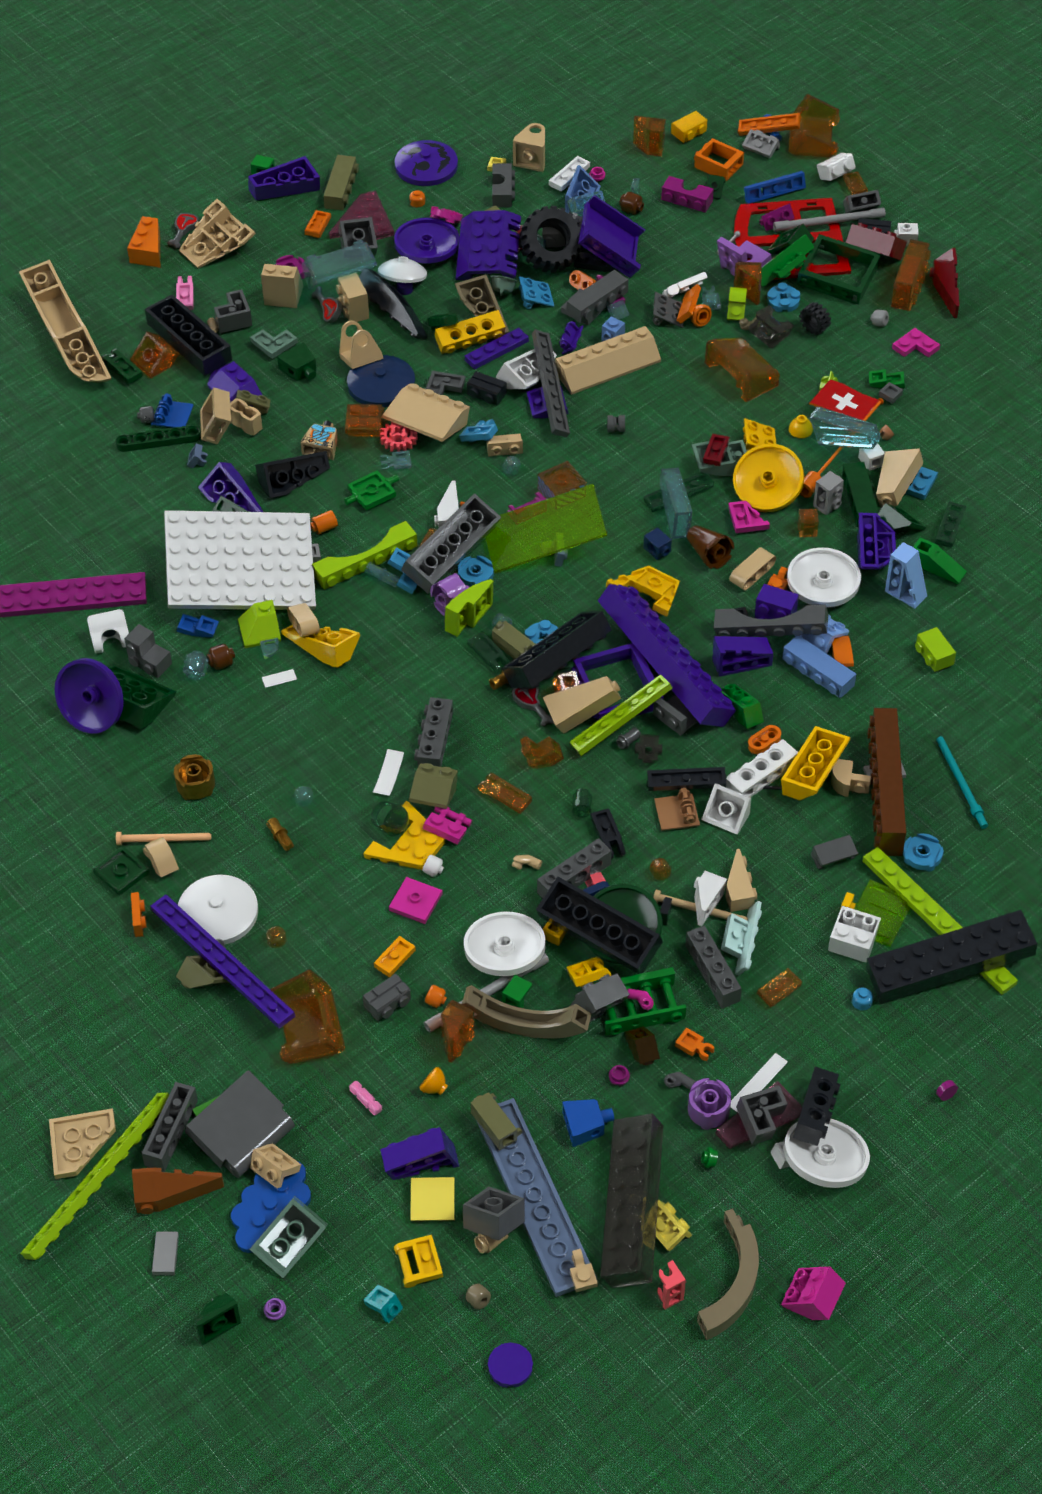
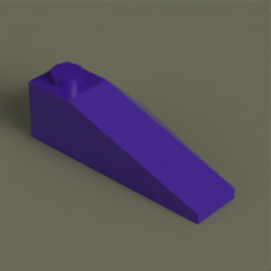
(227, 482)

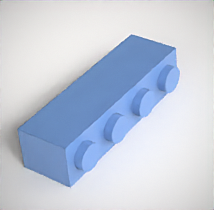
(819, 666)

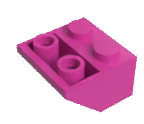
(814, 1292)

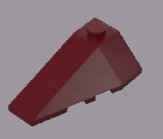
(945, 280)

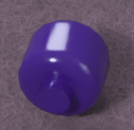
(404, 288)

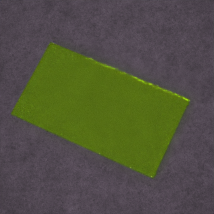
(546, 528)

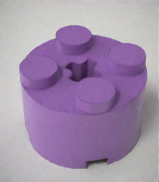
(446, 590)
(709, 1103)

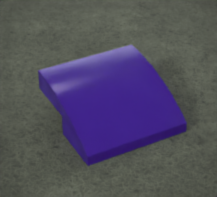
(538, 404)

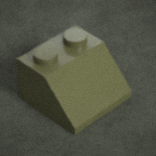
(433, 785)

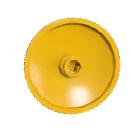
(768, 477)

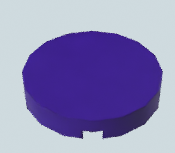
(510, 1365)

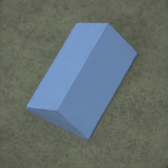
(580, 184)

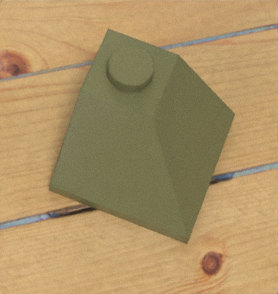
(198, 973)

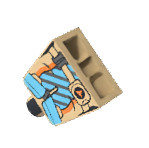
(320, 439)

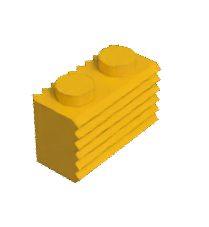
(689, 126)

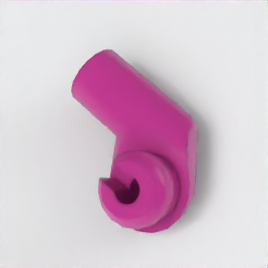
(642, 997)

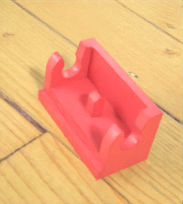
(673, 1286)

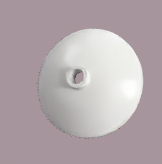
(402, 270)

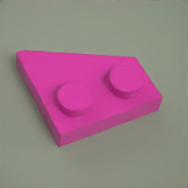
(746, 518)

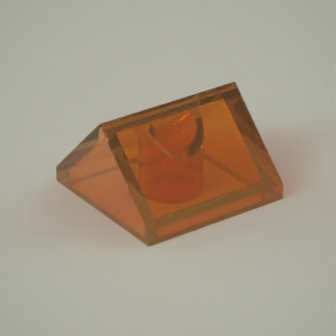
(749, 276)

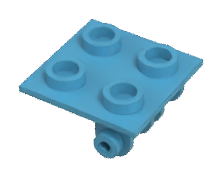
(536, 292)

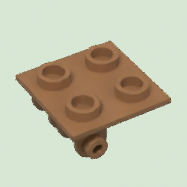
(677, 811)

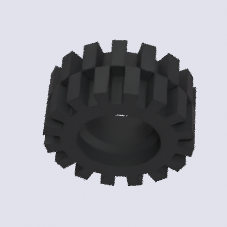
(815, 318)

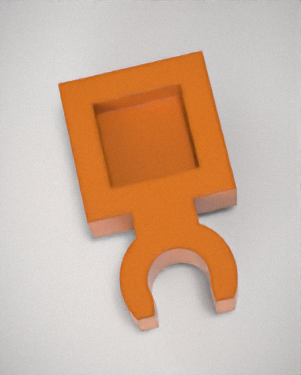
(693, 1043)

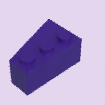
(740, 654)
(419, 1153)

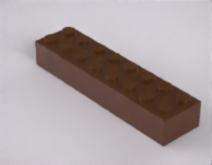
(886, 781)

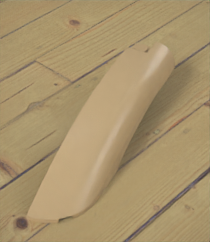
(64, 323)

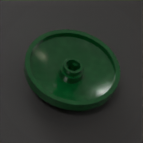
(633, 903)

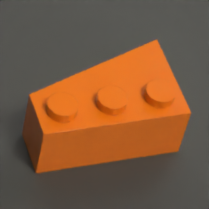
(145, 243)

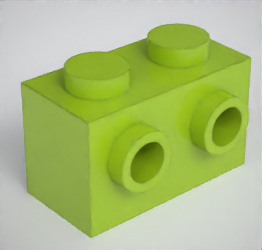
(935, 649)

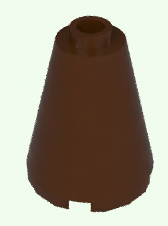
(710, 546)

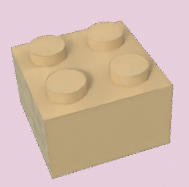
(353, 297)

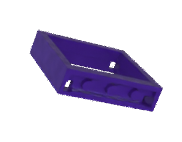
(611, 656)

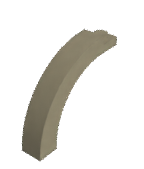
(526, 1022)
(730, 1307)

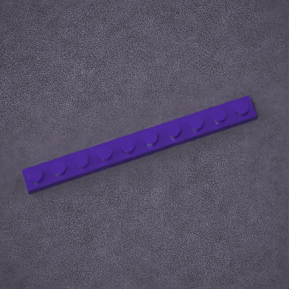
(223, 961)

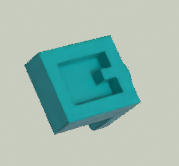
(383, 1302)

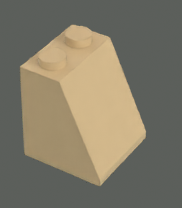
(281, 285)

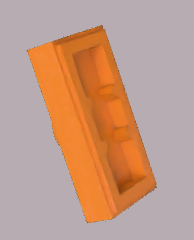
(317, 224)

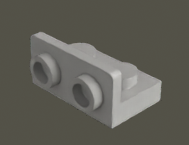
(760, 143)

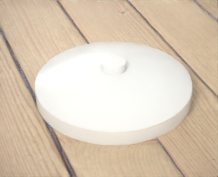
(824, 577)
(221, 906)
(504, 943)
(835, 1162)

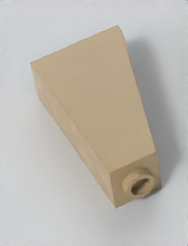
(897, 474)
(581, 702)

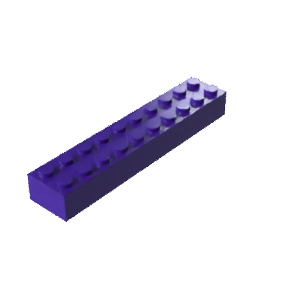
(667, 655)

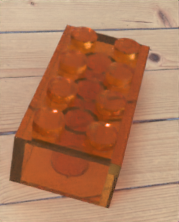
(911, 275)

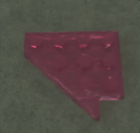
(367, 206)

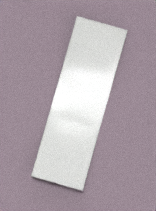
(389, 772)

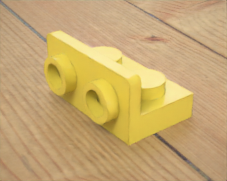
(668, 1227)

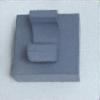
(196, 456)

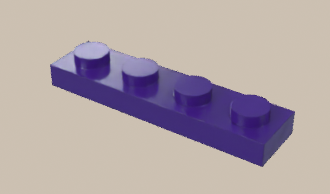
(496, 348)

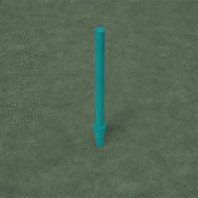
(976, 810)

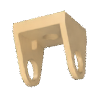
(530, 148)
(359, 348)

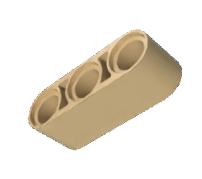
(752, 568)
(303, 620)

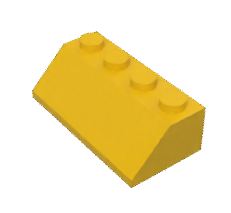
(813, 763)

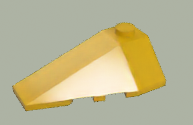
(328, 645)

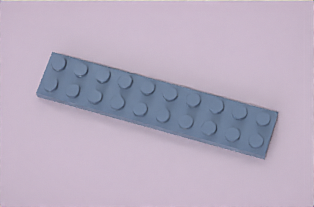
(545, 1214)

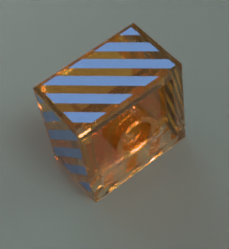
(559, 480)

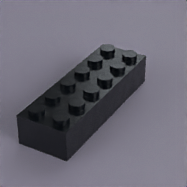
(188, 335)
(557, 649)
(599, 925)

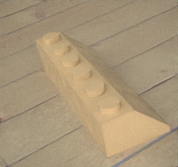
(607, 360)

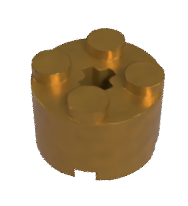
(194, 777)

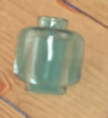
(195, 665)

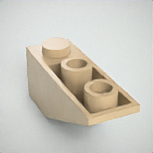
(738, 889)

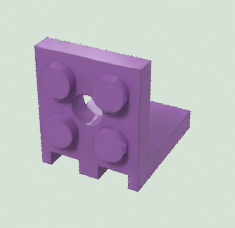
(731, 254)

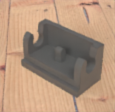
(833, 851)

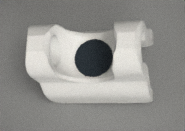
(106, 626)

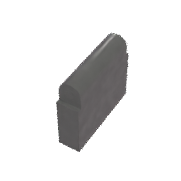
(238, 1122)

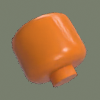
(417, 198)
(435, 996)

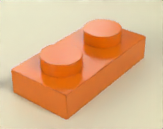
(138, 907)

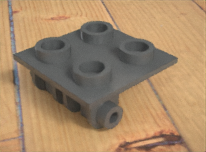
(665, 309)

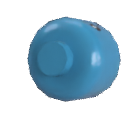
(862, 999)

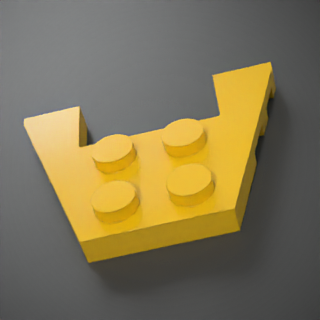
(653, 583)
(413, 845)

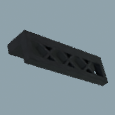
(685, 778)

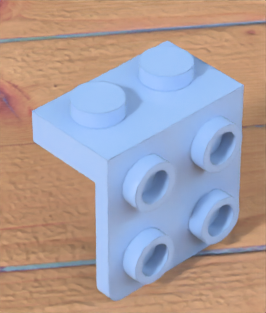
(824, 641)

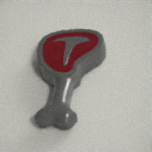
(529, 700)

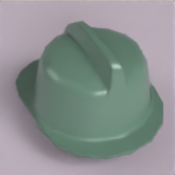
(502, 284)

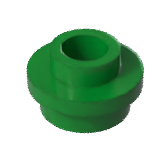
(709, 1157)

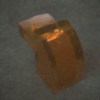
(541, 754)

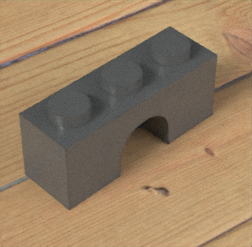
(503, 185)

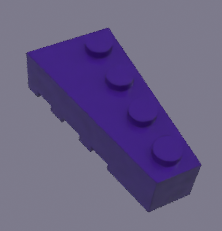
(285, 179)

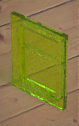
(886, 904)

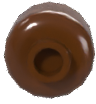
(631, 203)
(220, 656)

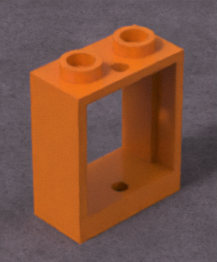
(734, 156)

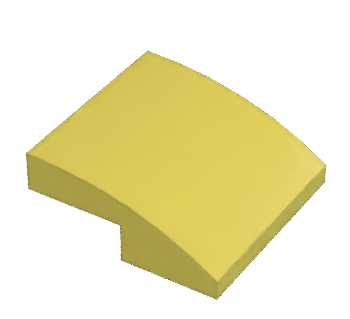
(433, 1199)

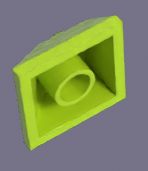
(259, 624)

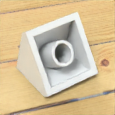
(727, 809)

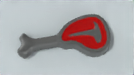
(183, 224)
(331, 306)

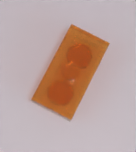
(779, 987)

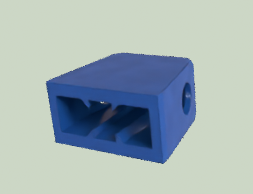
(585, 1120)

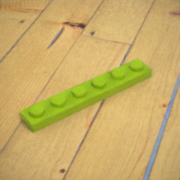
(621, 715)

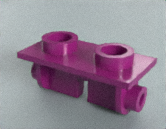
(781, 214)

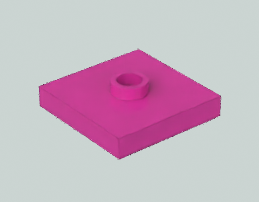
(415, 900)

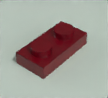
(716, 450)

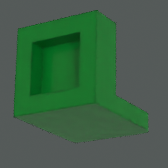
(261, 163)
(516, 991)

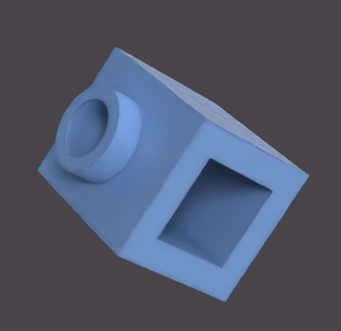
(612, 328)

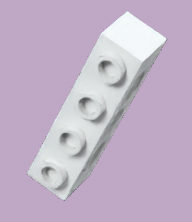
(762, 769)

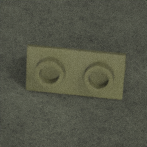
(259, 402)

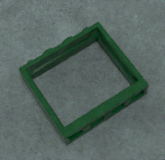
(834, 287)

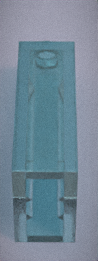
(843, 430)
(675, 502)

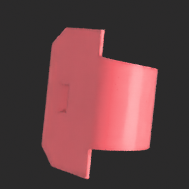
(595, 878)

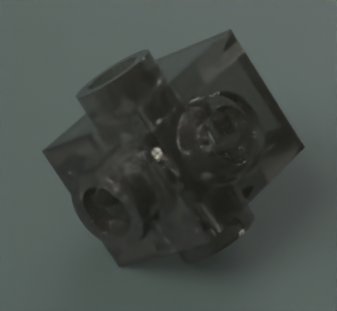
(648, 740)

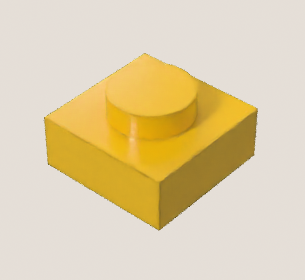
(848, 901)

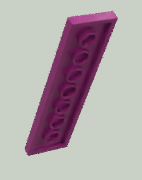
(73, 594)

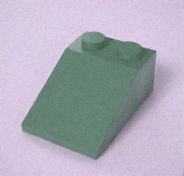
(288, 1237)

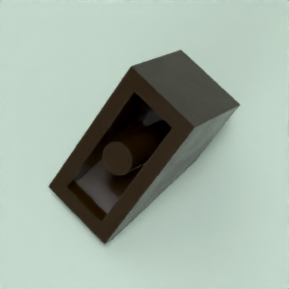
(642, 1045)

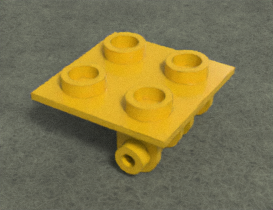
(757, 434)

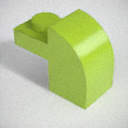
(737, 303)

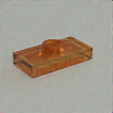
(854, 183)

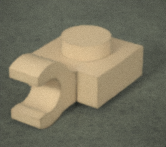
(582, 1274)

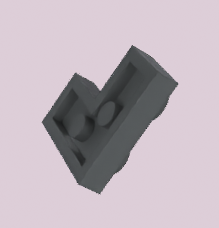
(443, 381)

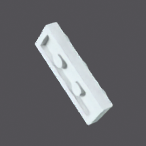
(564, 176)

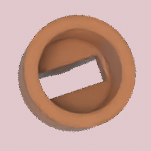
(886, 433)

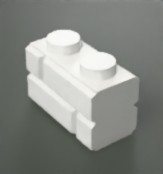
(836, 166)

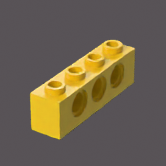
(476, 324)

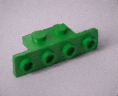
(787, 260)

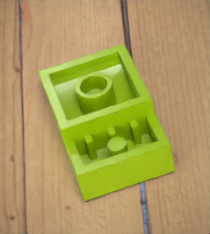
(468, 607)

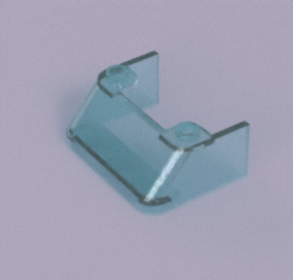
(338, 263)

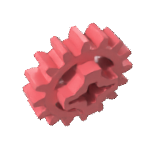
(398, 437)

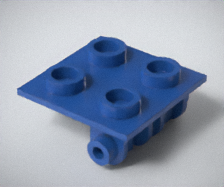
(172, 413)

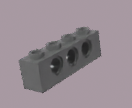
(578, 867)
(713, 967)
(169, 1126)

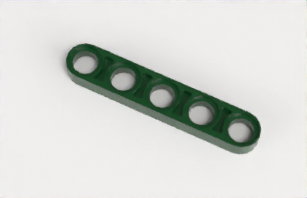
(166, 439)

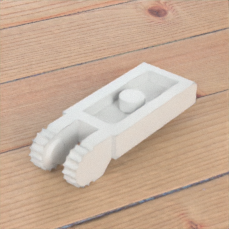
(684, 285)

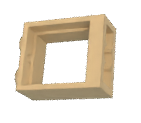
(215, 414)

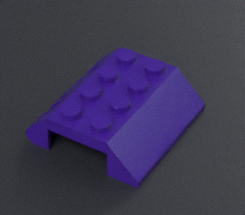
(487, 243)

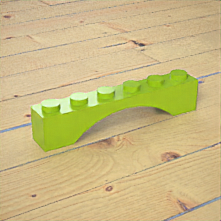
(337, 569)

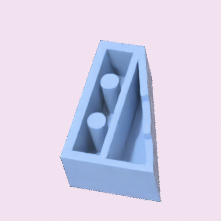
(906, 576)

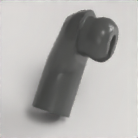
(678, 1079)

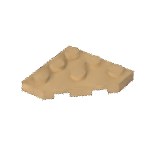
(78, 1139)

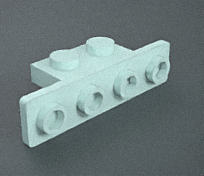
(740, 936)

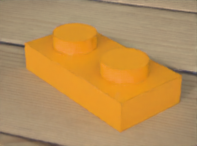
(394, 956)

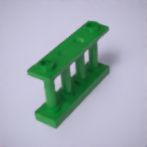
(646, 982)

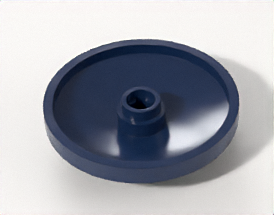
(379, 381)

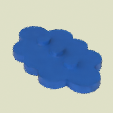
(263, 1203)

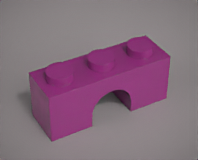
(697, 199)

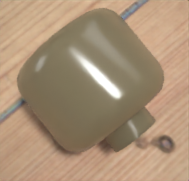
(478, 1296)

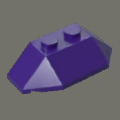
(233, 378)
(874, 541)

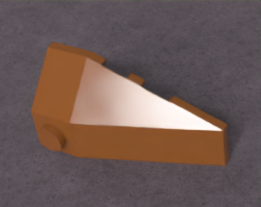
(162, 1190)

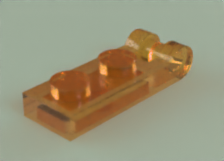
(505, 792)

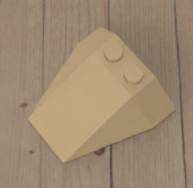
(215, 235)

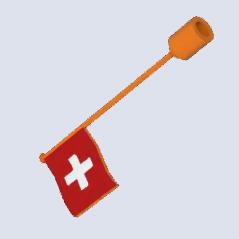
(843, 400)

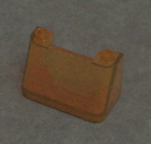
(815, 129)
(744, 364)
(316, 1025)

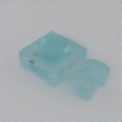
(711, 298)
(398, 459)

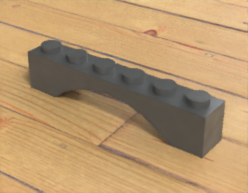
(808, 620)

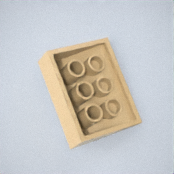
(427, 412)

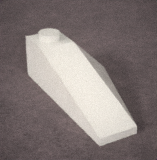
(521, 371)

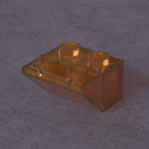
(649, 135)
(457, 1028)

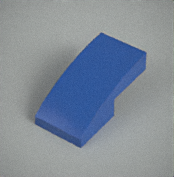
(197, 627)

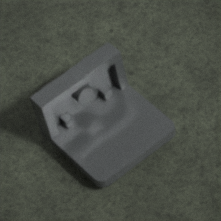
(674, 714)

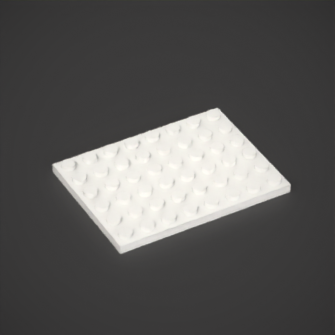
(238, 559)

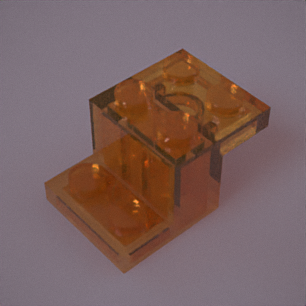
(364, 420)

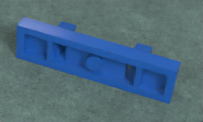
(774, 187)

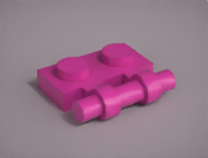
(446, 828)

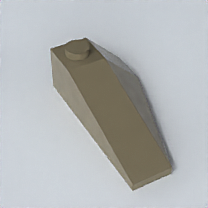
(479, 297)

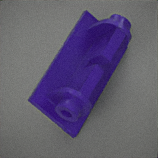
(570, 337)

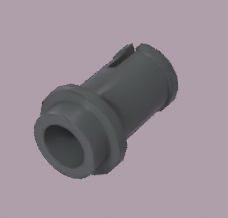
(625, 740)

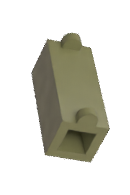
(510, 639)
(494, 1121)

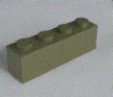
(340, 182)

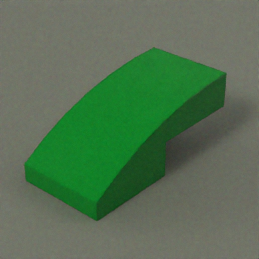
(880, 378)

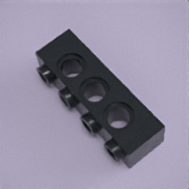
(816, 1106)

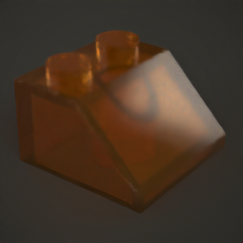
(154, 355)

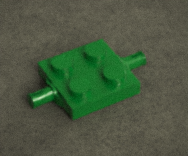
(371, 490)

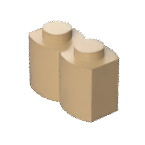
(245, 417)

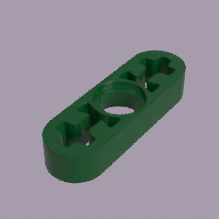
(443, 320)

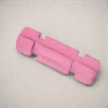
(365, 1098)

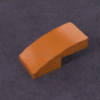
(843, 651)

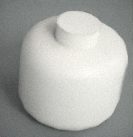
(433, 866)

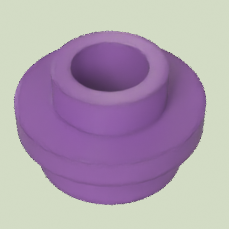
(274, 1303)

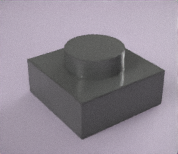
(890, 392)

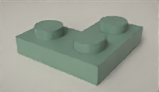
(273, 345)

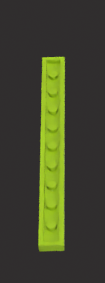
(928, 909)
(93, 1180)

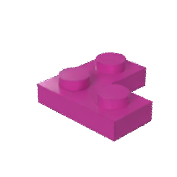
(916, 340)

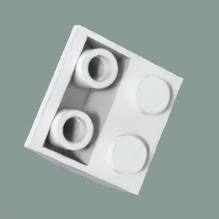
(854, 934)

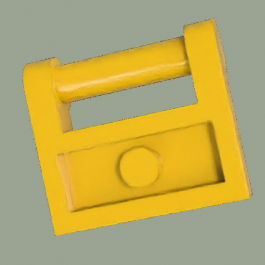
(582, 973)
(425, 1257)

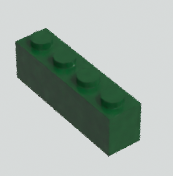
(859, 489)

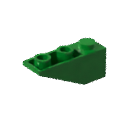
(938, 561)
(747, 708)

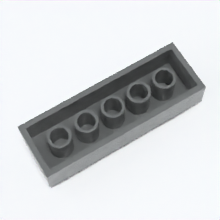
(451, 543)

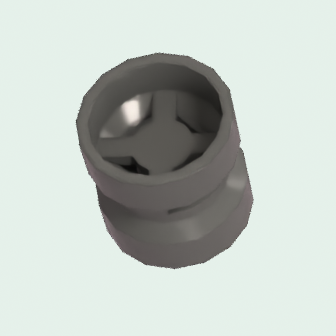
(611, 423)

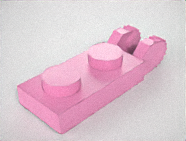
(185, 292)

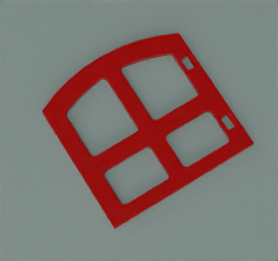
(746, 210)

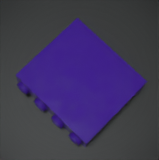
(610, 236)

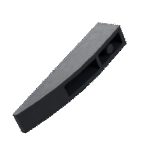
(391, 301)

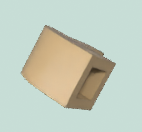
(844, 780)
(161, 857)

